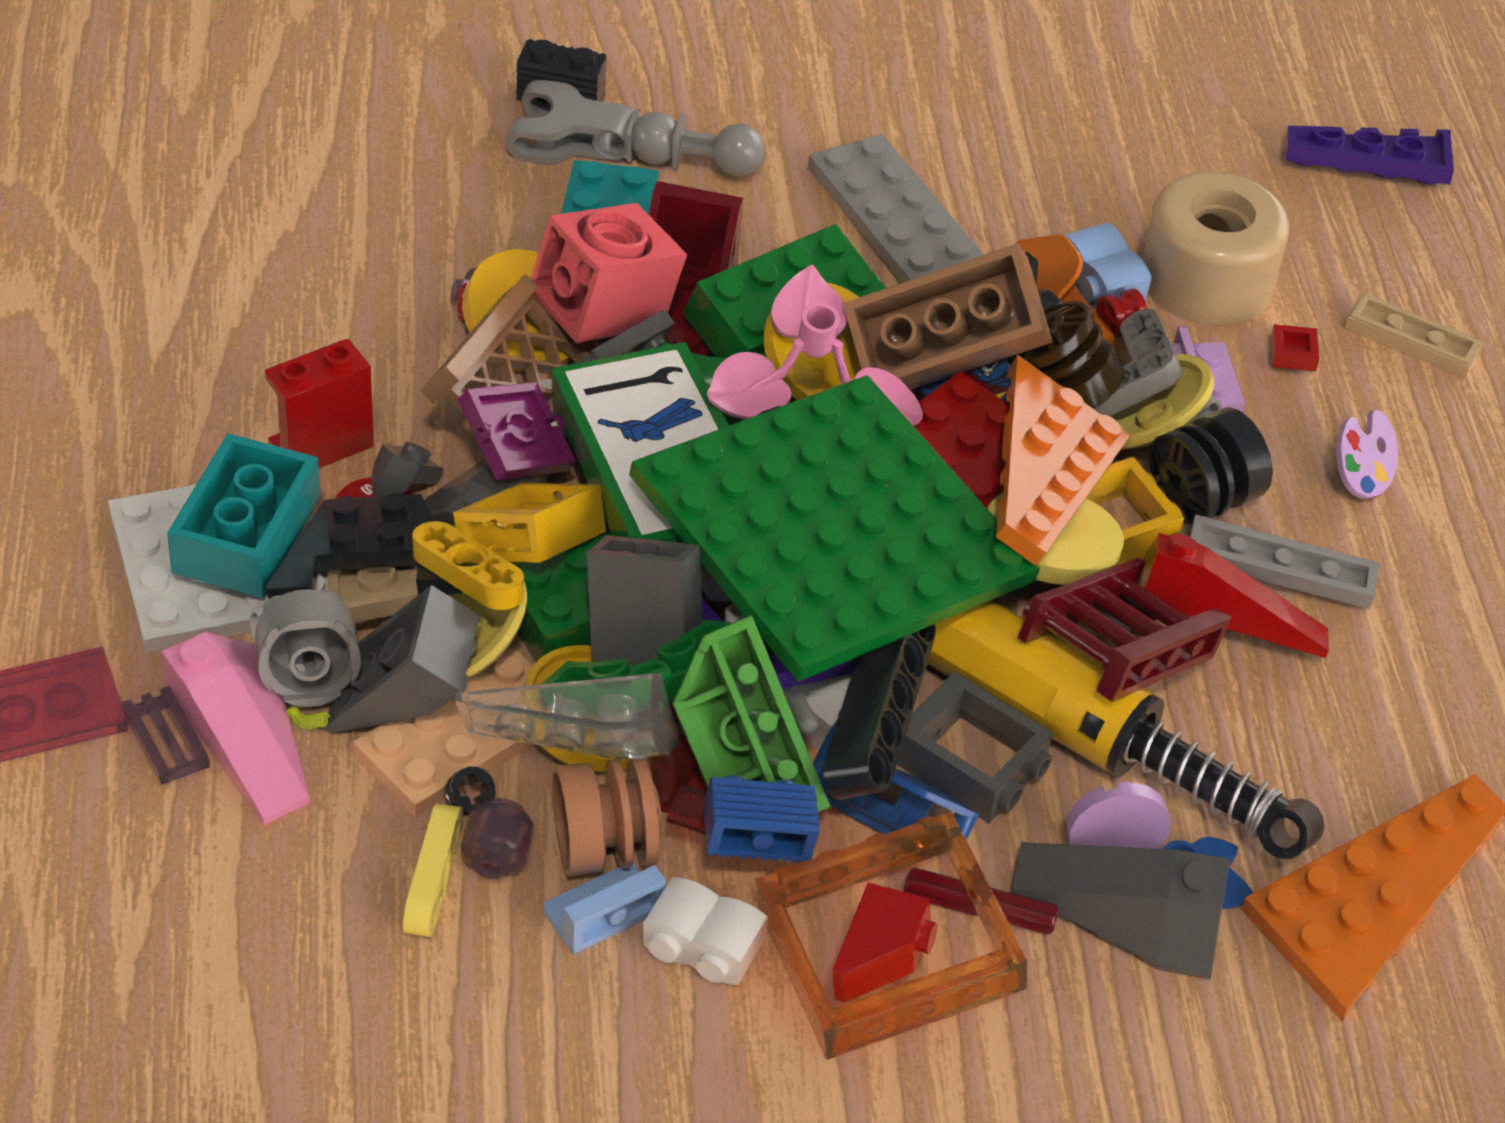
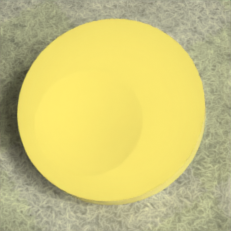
(1084, 547)

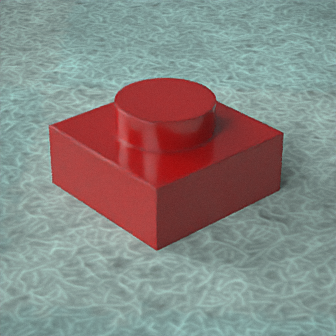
(1294, 347)

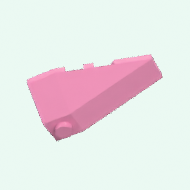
(238, 720)

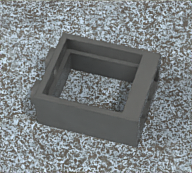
(946, 771)

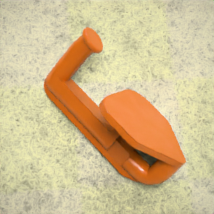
(1059, 269)

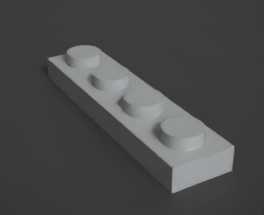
(1290, 562)

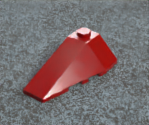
(1200, 580)

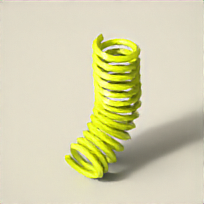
(304, 722)

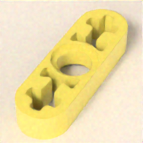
(432, 870)

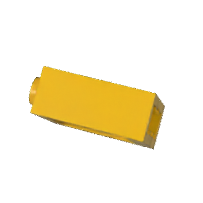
(1141, 490)
(532, 521)

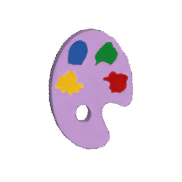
(1359, 462)

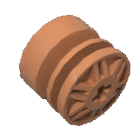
(605, 815)

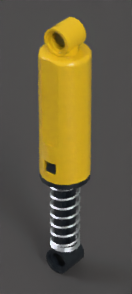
(1059, 692)

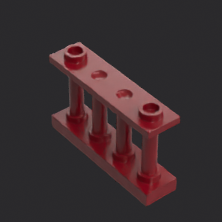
(1134, 660)

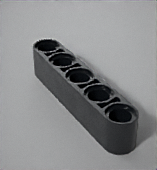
(876, 716)

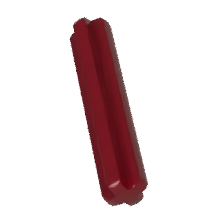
(951, 894)

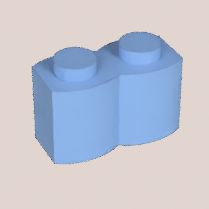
(1108, 264)

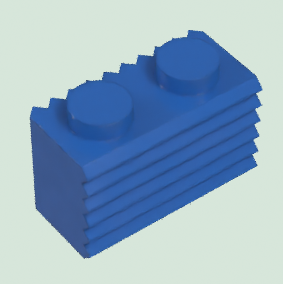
(760, 819)

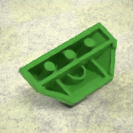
(739, 713)

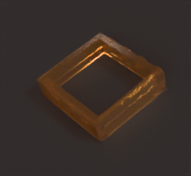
(918, 1000)

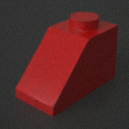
(882, 941)

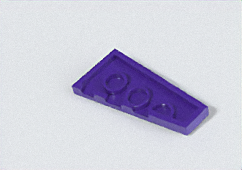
(1388, 156)

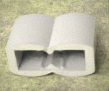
(704, 931)

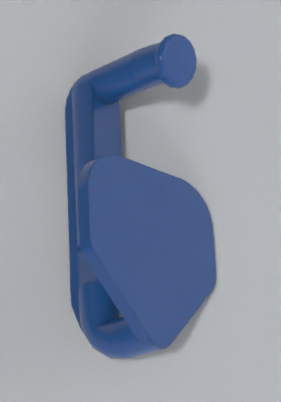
(912, 805)

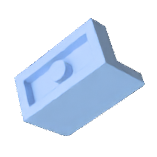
(604, 905)

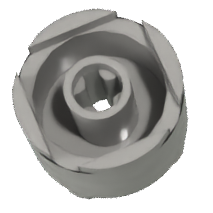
(307, 647)

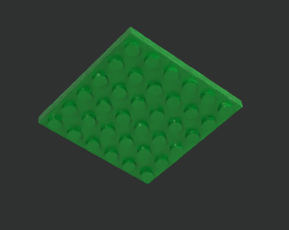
(832, 525)

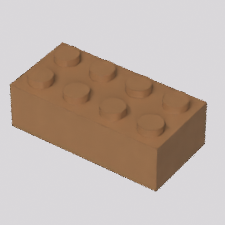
(951, 319)

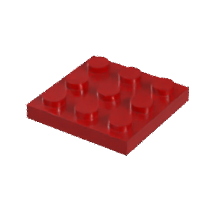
(967, 431)

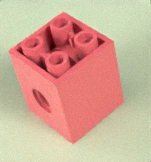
(605, 270)

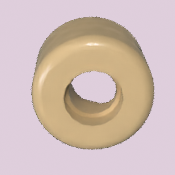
(1215, 248)

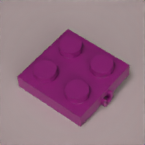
(516, 430)

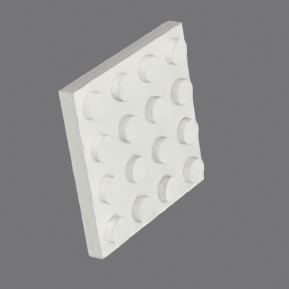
(168, 604)

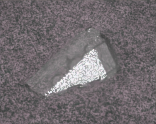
(590, 717)

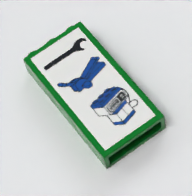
(625, 411)

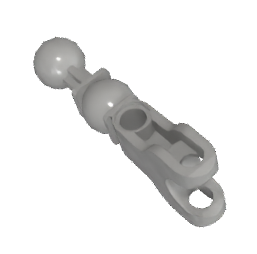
(612, 132)

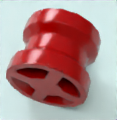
(1116, 309)

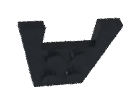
(356, 536)

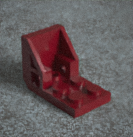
(709, 233)

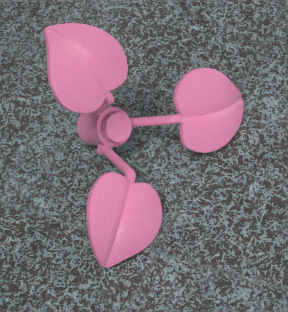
(815, 316)

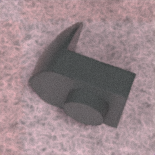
(401, 466)

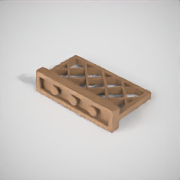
(491, 336)

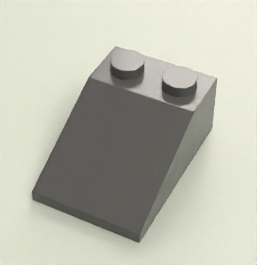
(409, 664)

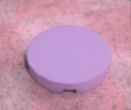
(1120, 818)

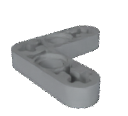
(1152, 365)

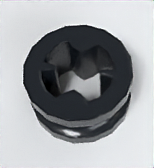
(476, 777)

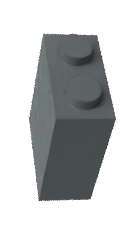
(641, 596)

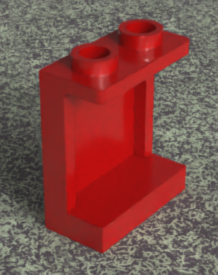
(324, 403)

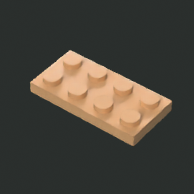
(424, 751)

